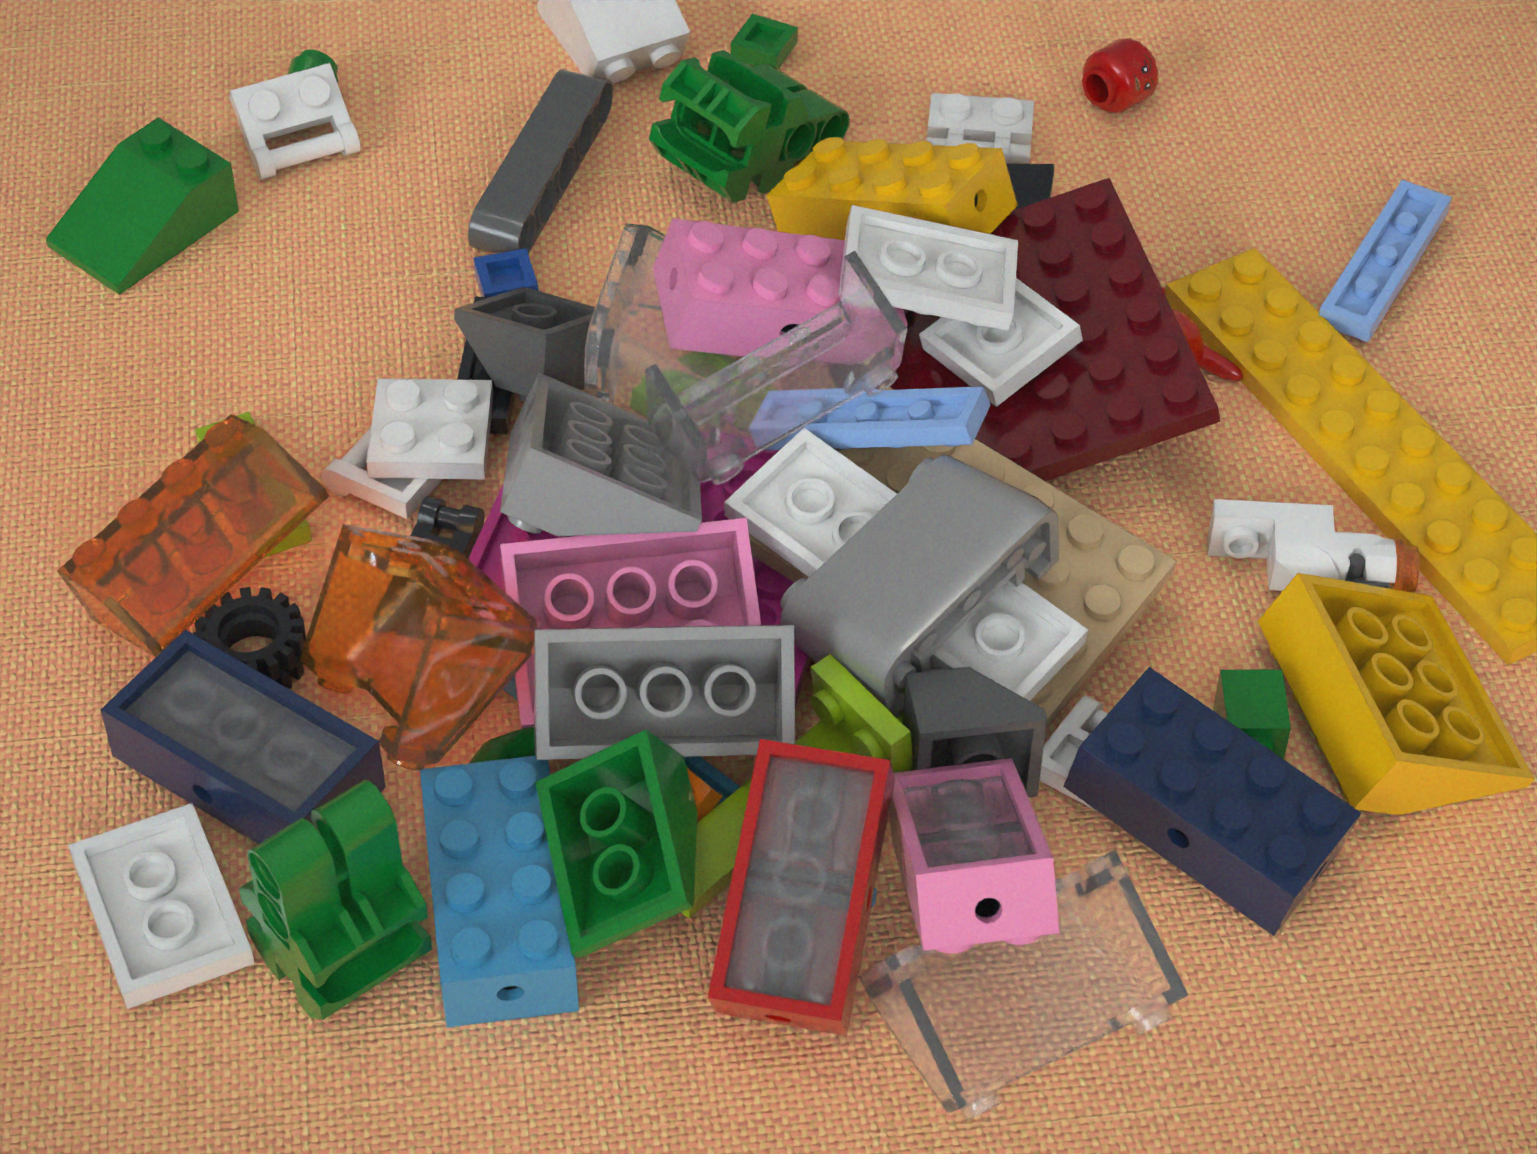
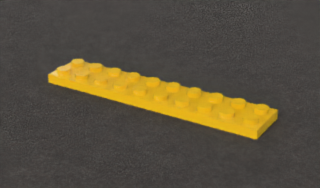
(1371, 444)

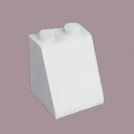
(617, 35)

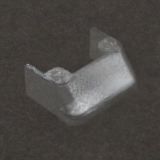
(782, 383)

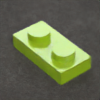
(867, 723)

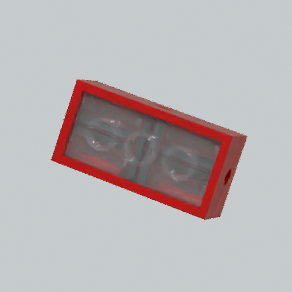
(802, 887)

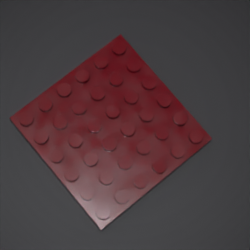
(1116, 388)

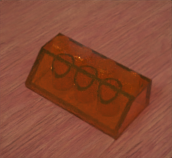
(192, 535)

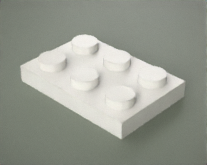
(936, 266)
(160, 905)

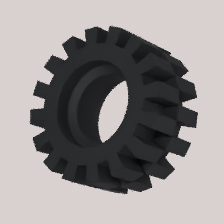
(258, 617)

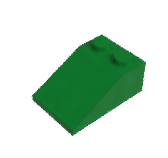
(145, 206)
(621, 840)

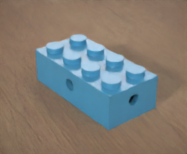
(495, 894)

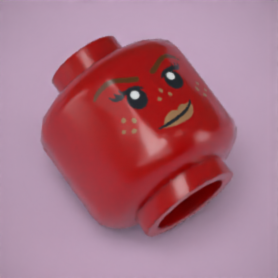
(1120, 75)

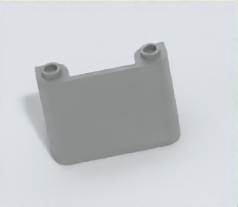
(919, 573)

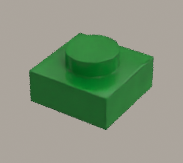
(764, 41)

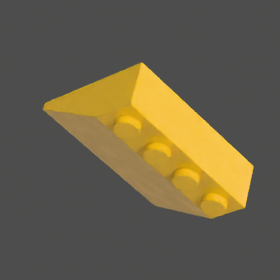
(1390, 696)

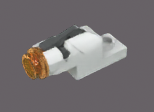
(1304, 541)

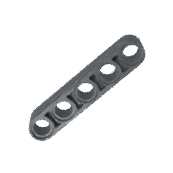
(541, 163)

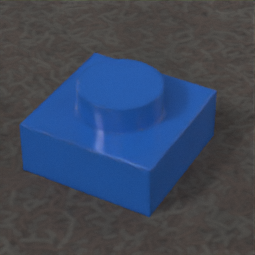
(504, 272)

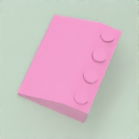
(631, 583)

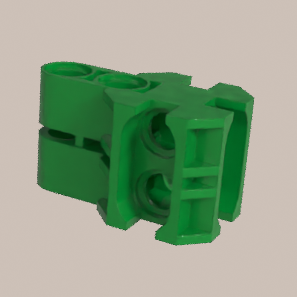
(741, 123)
(335, 901)

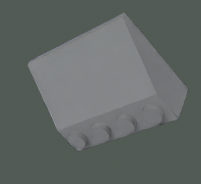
(592, 469)

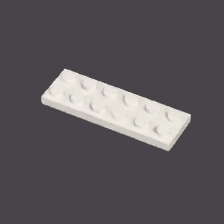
(816, 499)

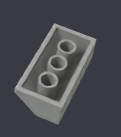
(684, 684)

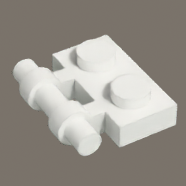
(982, 121)

